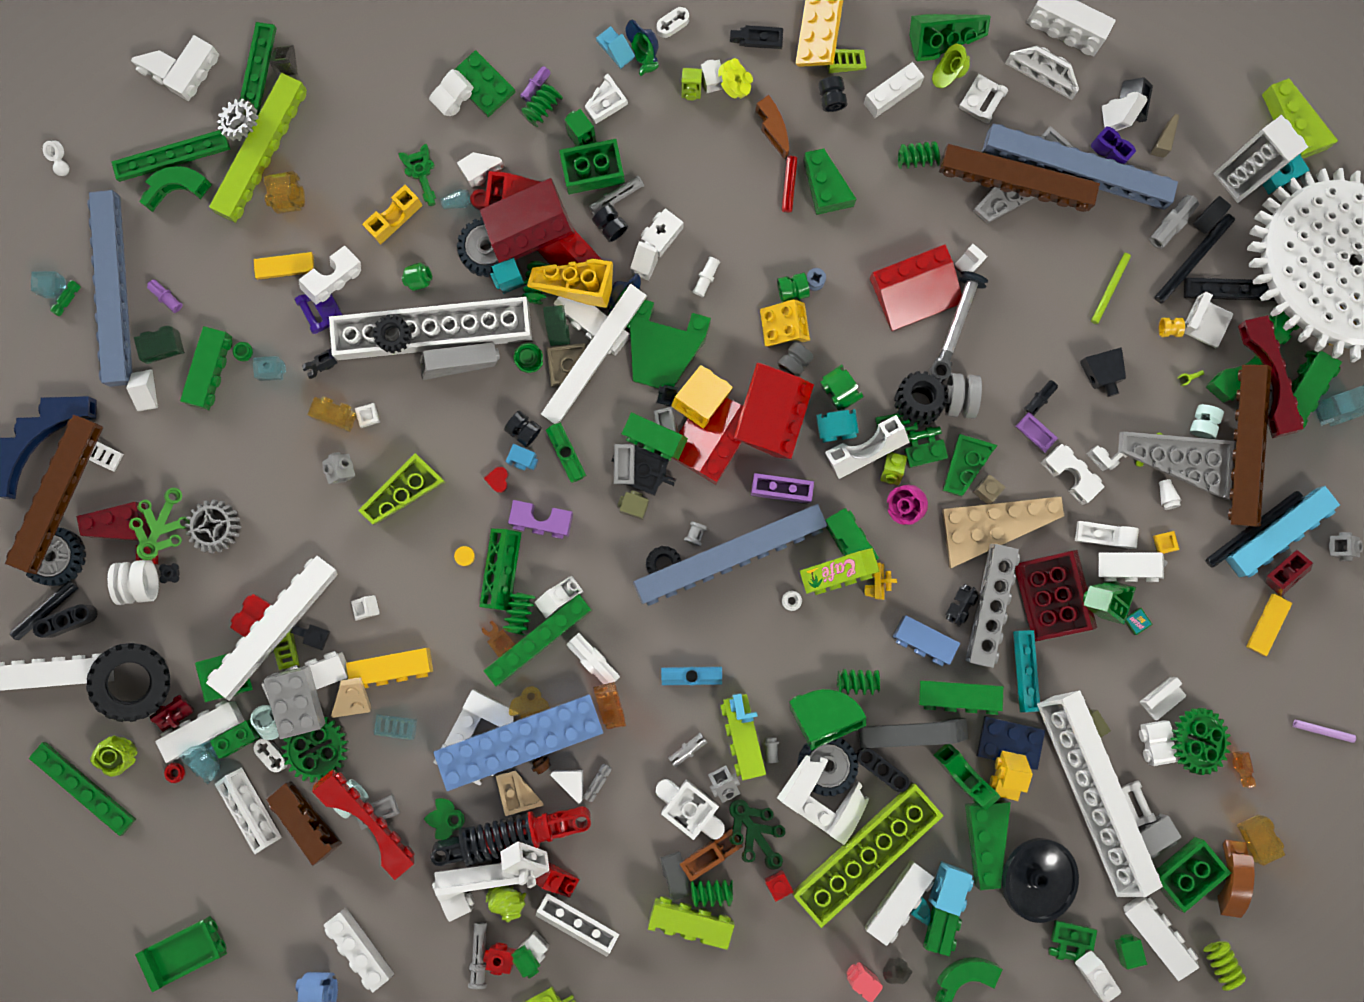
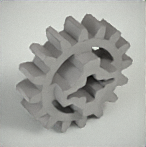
(237, 119)

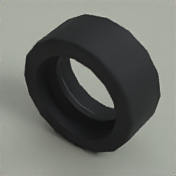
(1212, 215)

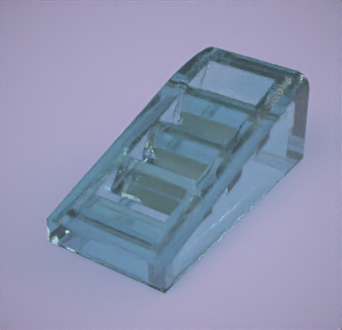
(410, 730)

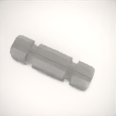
(597, 783)

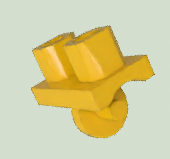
(878, 589)

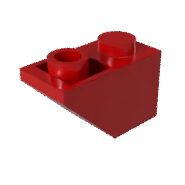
(557, 881)

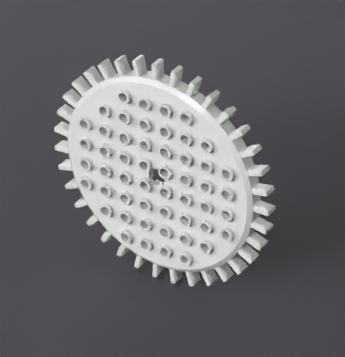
(1278, 257)

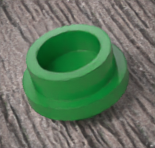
(242, 351)

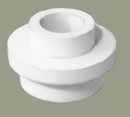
(798, 600)

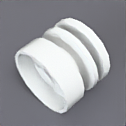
(133, 582)

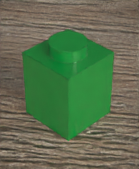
(1130, 951)

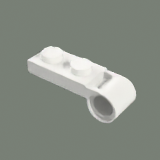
(1107, 535)

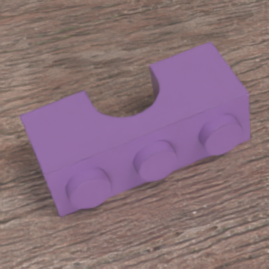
(557, 524)

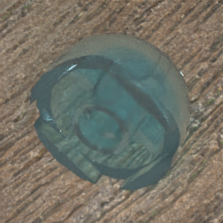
(202, 762)

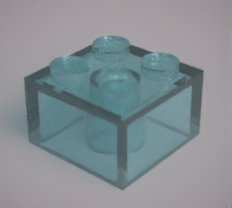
(1341, 407)

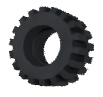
(922, 384)

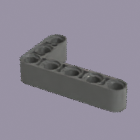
(916, 734)

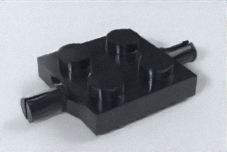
(649, 471)

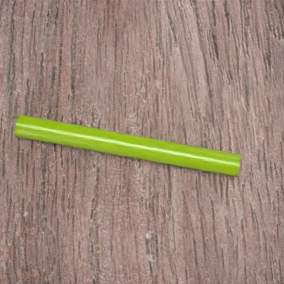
(1111, 288)

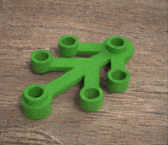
(157, 527)

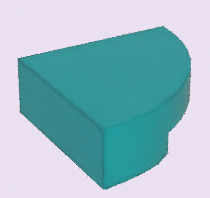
(922, 912)

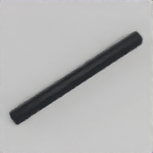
(1194, 258)
(1251, 531)

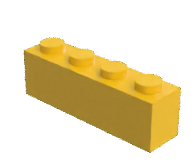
(391, 666)

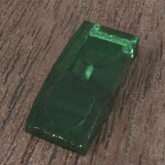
(556, 325)

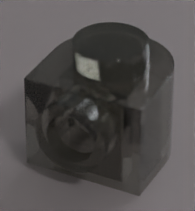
(896, 971)

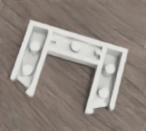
(475, 708)
(797, 797)

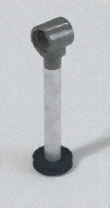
(972, 282)

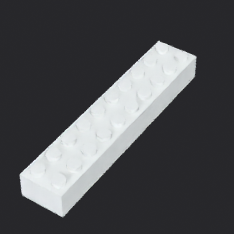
(434, 327)
(1099, 795)

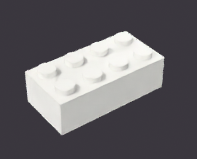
(1072, 23)

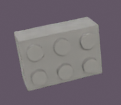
(294, 702)

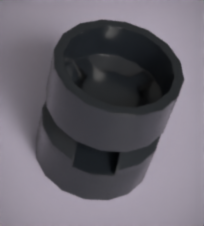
(831, 90)
(608, 220)
(522, 428)

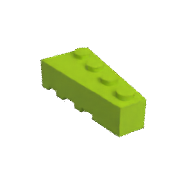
(1286, 100)
(403, 488)
(691, 923)

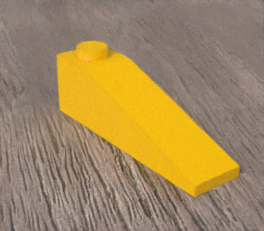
(581, 282)

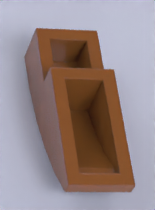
(773, 125)
(710, 855)

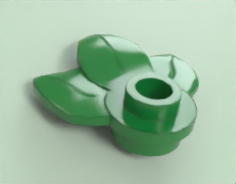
(442, 818)

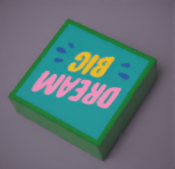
(1138, 621)

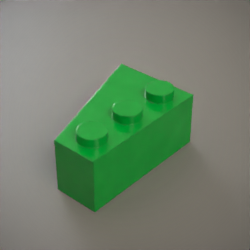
(826, 183)

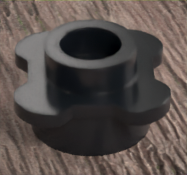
(173, 577)

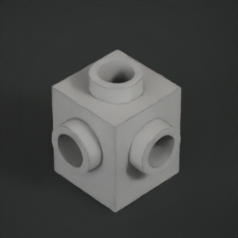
(338, 468)
(1345, 546)
(724, 784)

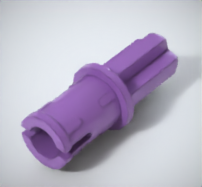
(535, 84)
(164, 296)

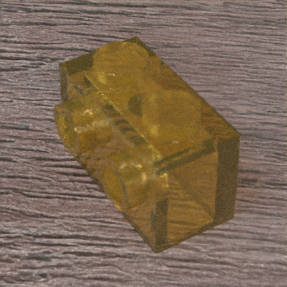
(335, 415)
(1261, 839)

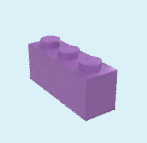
(782, 488)

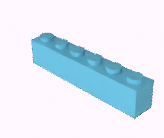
(1282, 532)

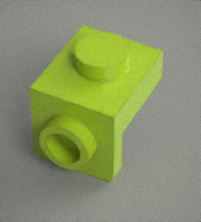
(893, 468)

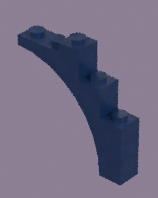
(32, 431)

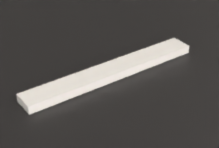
(594, 354)

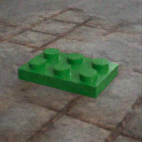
(489, 86)

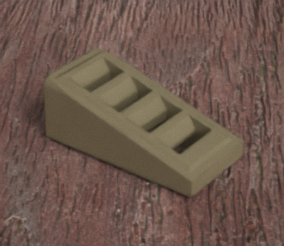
(1166, 138)

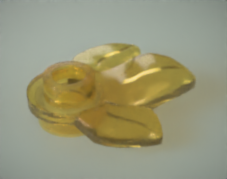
(526, 707)

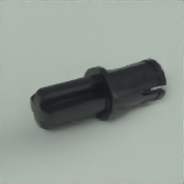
(1041, 398)

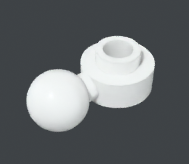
(54, 152)

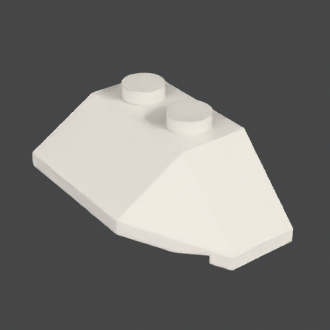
(1046, 69)

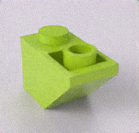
(691, 83)

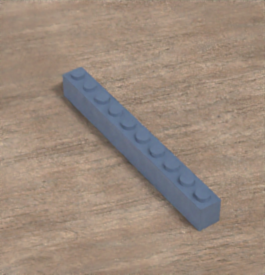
(1112, 176)
(110, 288)
(729, 554)

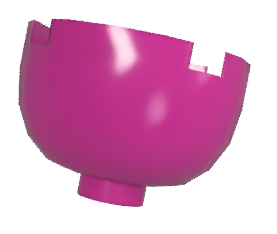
(907, 504)

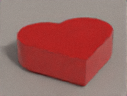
(497, 479)

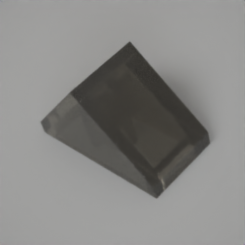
(284, 60)

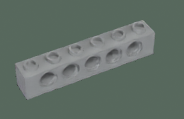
(983, 614)

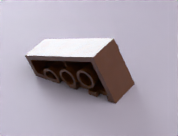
(303, 823)

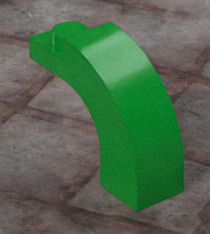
(173, 179)
(966, 777)
(966, 971)

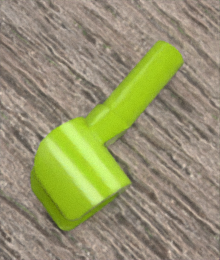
(1190, 377)

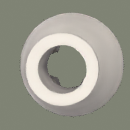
(1169, 495)

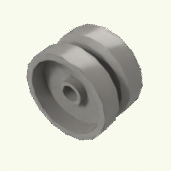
(963, 395)

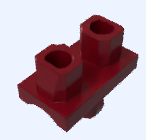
(172, 713)

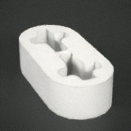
(671, 21)
(267, 758)

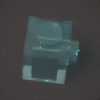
(47, 283)
(268, 368)

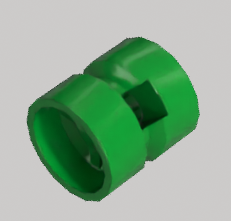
(793, 287)

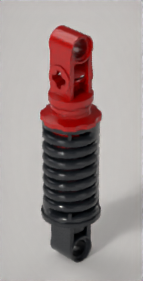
(491, 840)

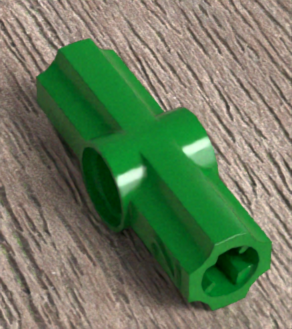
(561, 441)

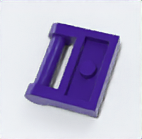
(325, 309)

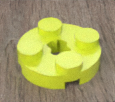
(735, 79)

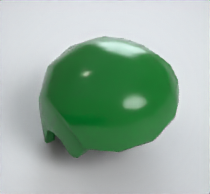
(528, 358)

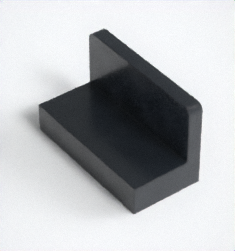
(1142, 86)

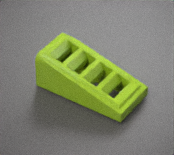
(845, 53)
(292, 646)

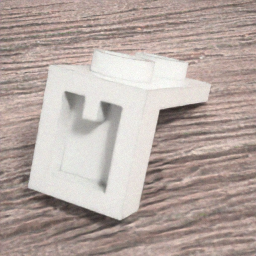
(1101, 458)

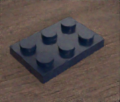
(1010, 737)

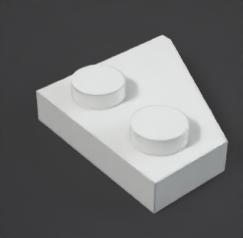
(605, 100)

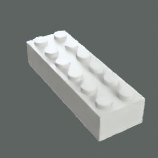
(1260, 158)

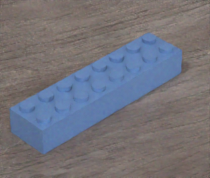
(518, 742)

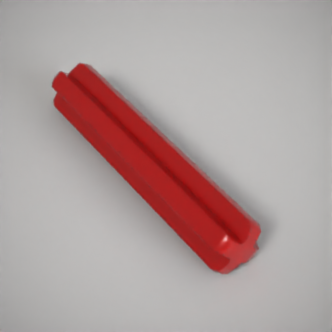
(789, 184)

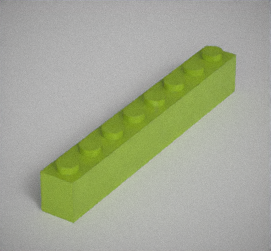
(258, 148)

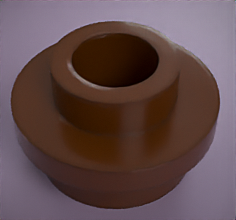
(540, 764)

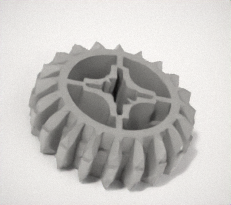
(206, 511)

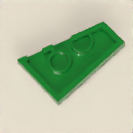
(966, 462)

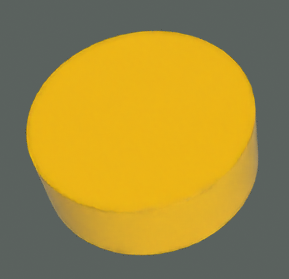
(464, 556)

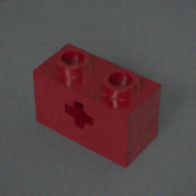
(1289, 573)

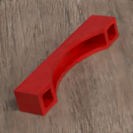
(337, 794)

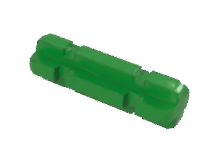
(65, 298)

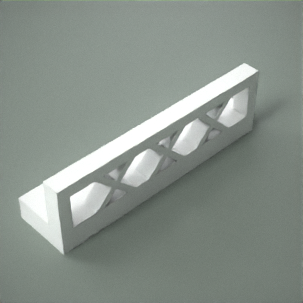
(249, 810)
(472, 879)

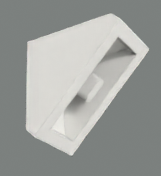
(142, 390)
(571, 781)

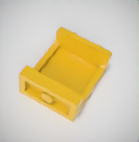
(701, 396)

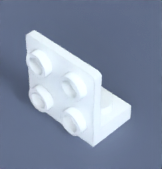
(1207, 321)

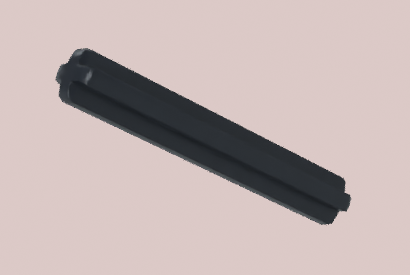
(43, 610)

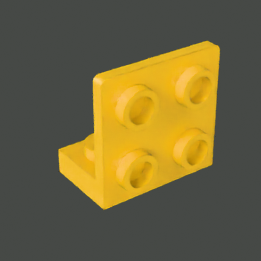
(784, 323)

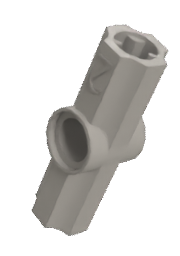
(1174, 221)

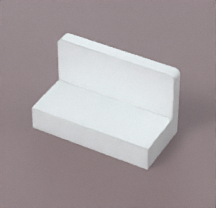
(1163, 698)

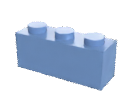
(925, 641)

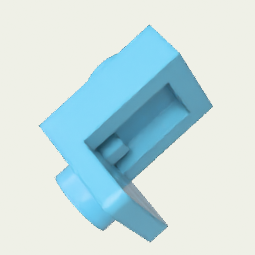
(737, 706)

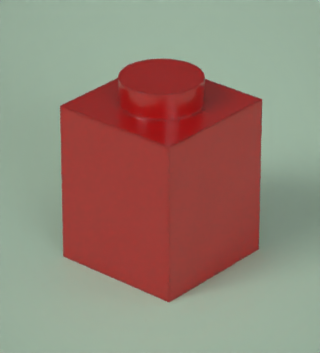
(778, 885)

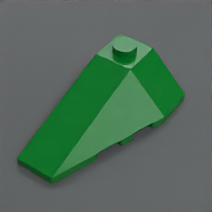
(936, 33)

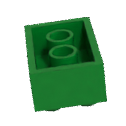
(592, 166)
(1191, 874)

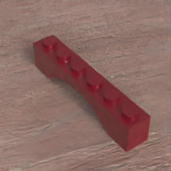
(1260, 338)

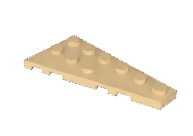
(974, 528)

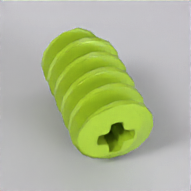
(1226, 964)

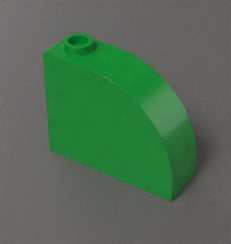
(826, 716)

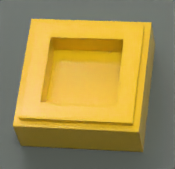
(1166, 542)

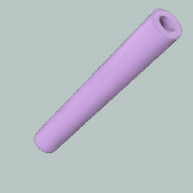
(1324, 731)

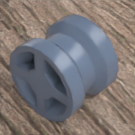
(816, 283)

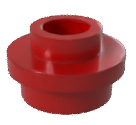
(168, 773)

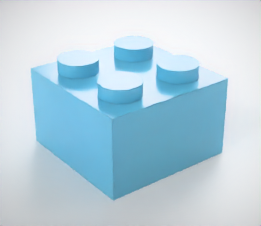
(951, 888)

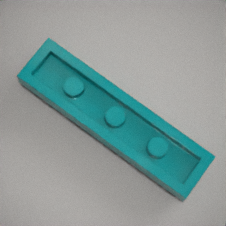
(1026, 670)

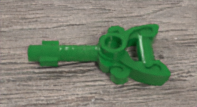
(420, 171)

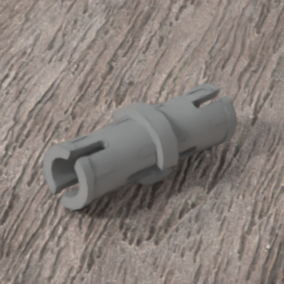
(687, 750)

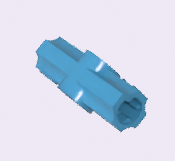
(677, 676)

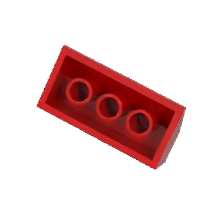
(568, 250)

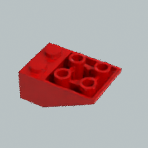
(502, 185)

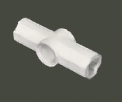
(592, 659)

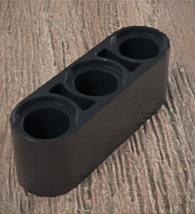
(56, 625)
(891, 774)

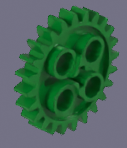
(1207, 728)
(322, 764)

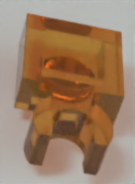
(499, 641)
(1243, 765)

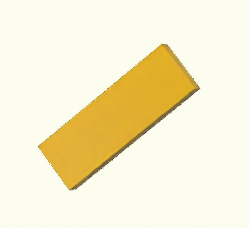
(283, 265)
(1269, 624)

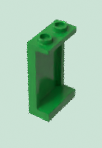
(181, 953)

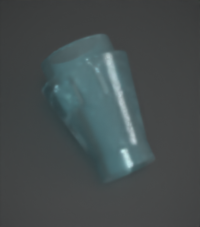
(457, 199)

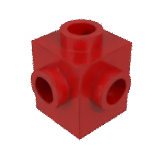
(497, 966)

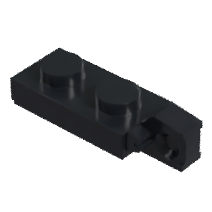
(758, 37)

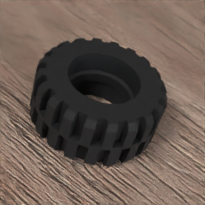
(128, 710)

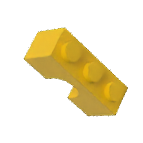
(384, 224)

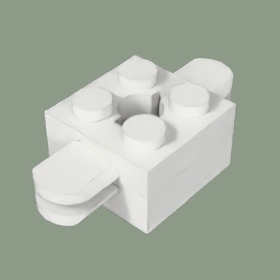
(690, 809)

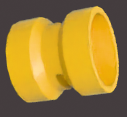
(1171, 327)

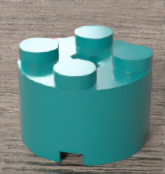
(837, 424)

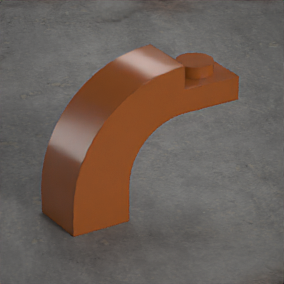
(1239, 885)

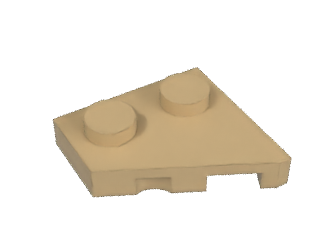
(351, 698)
(516, 794)

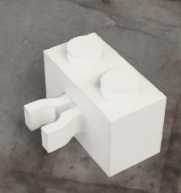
(524, 862)

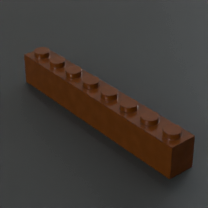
(1019, 178)
(1250, 445)
(53, 495)

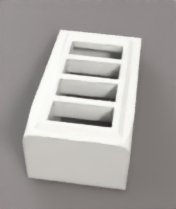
(115, 460)

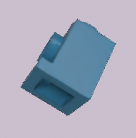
(522, 458)

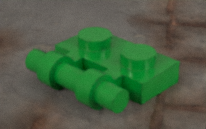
(928, 452)
(1071, 935)

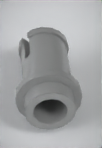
(771, 749)

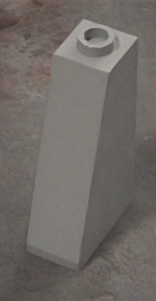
(457, 360)

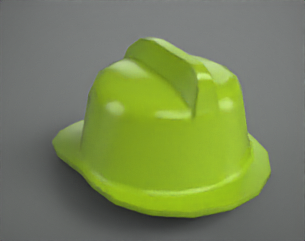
(952, 66)

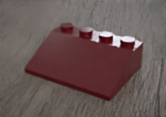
(526, 221)
(1054, 595)

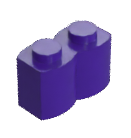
(1111, 146)

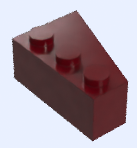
(113, 522)

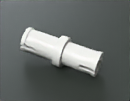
(706, 276)

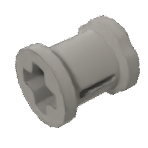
(695, 533)

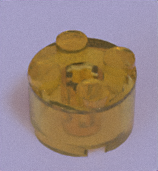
(284, 192)

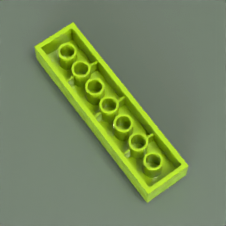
(867, 854)

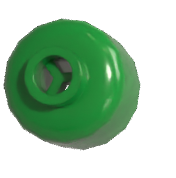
(417, 276)

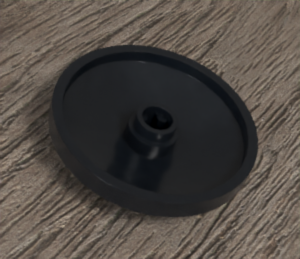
(1040, 880)

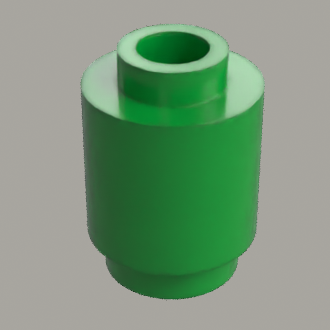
(525, 962)

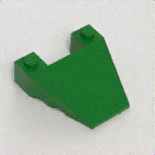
(662, 351)

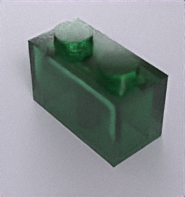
(158, 344)

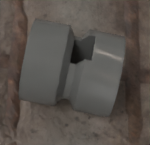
(795, 360)

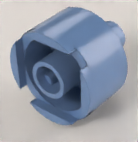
(317, 987)

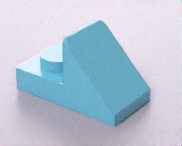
(616, 47)

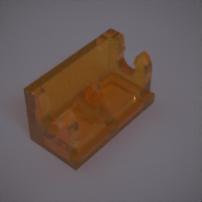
(610, 705)

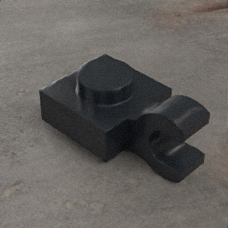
(321, 362)
(314, 635)

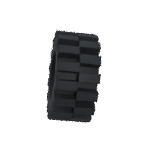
(383, 325)
(660, 552)

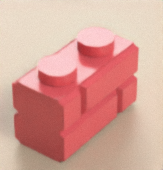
(864, 981)

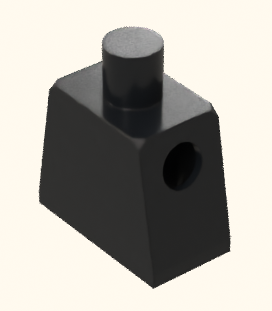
(1105, 370)

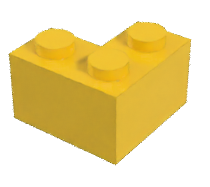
(1011, 775)

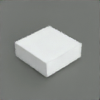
(367, 415)

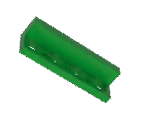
(503, 569)

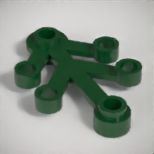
(754, 832)

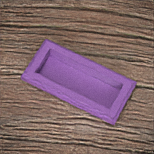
(1036, 432)

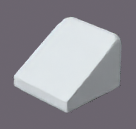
(365, 607)

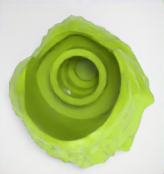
(114, 755)
(505, 902)

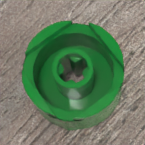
(842, 388)

